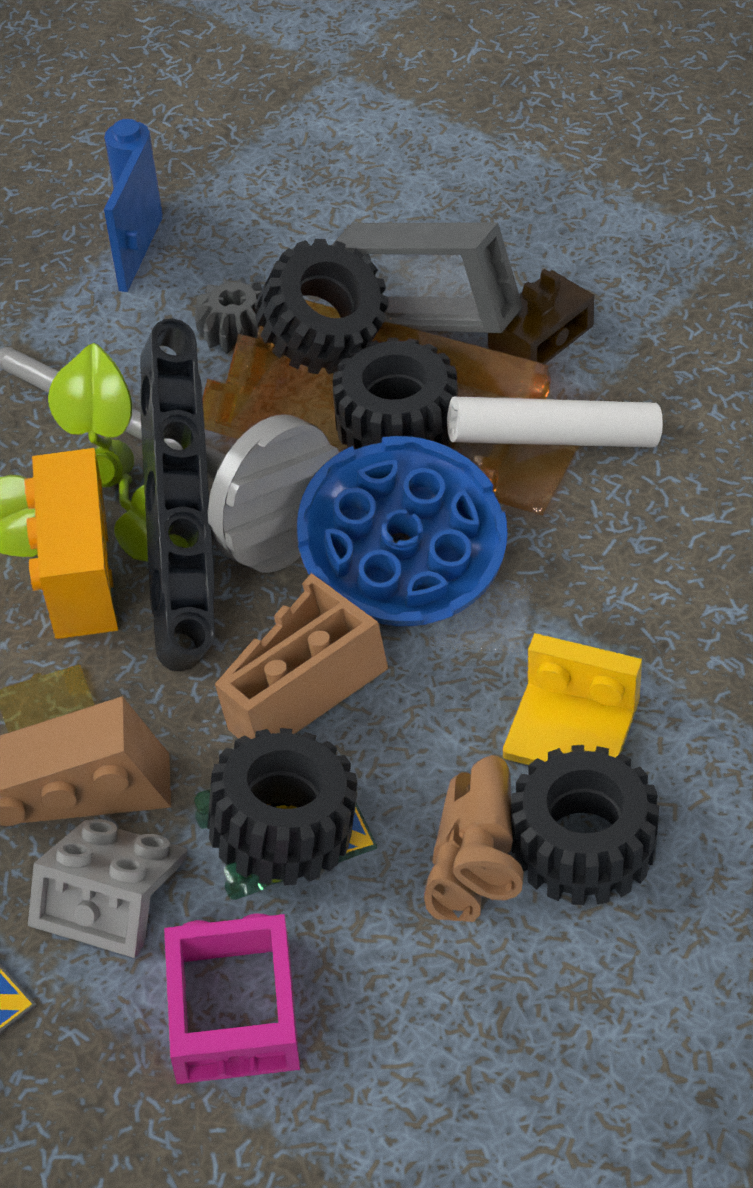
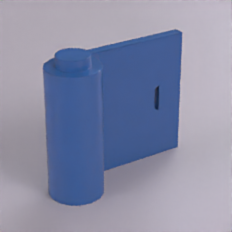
(135, 202)

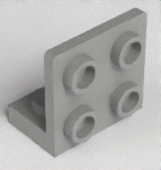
(101, 884)

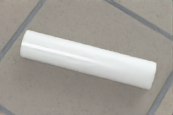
(554, 422)

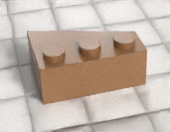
(304, 664)
(83, 766)

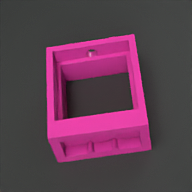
(238, 1049)

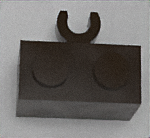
(551, 319)

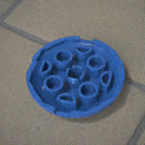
(408, 490)

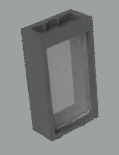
(440, 274)

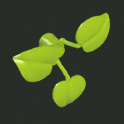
(82, 399)

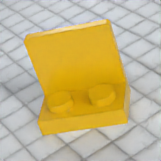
(573, 699)

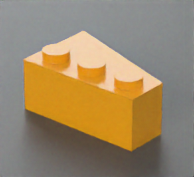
(70, 542)

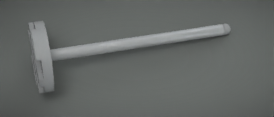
(254, 485)

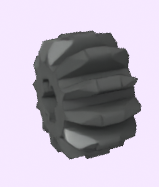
(227, 312)

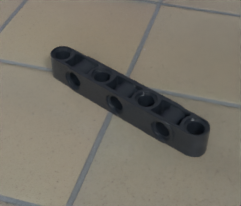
(176, 495)

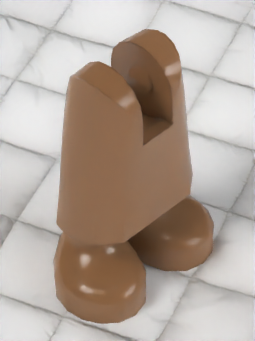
(474, 844)

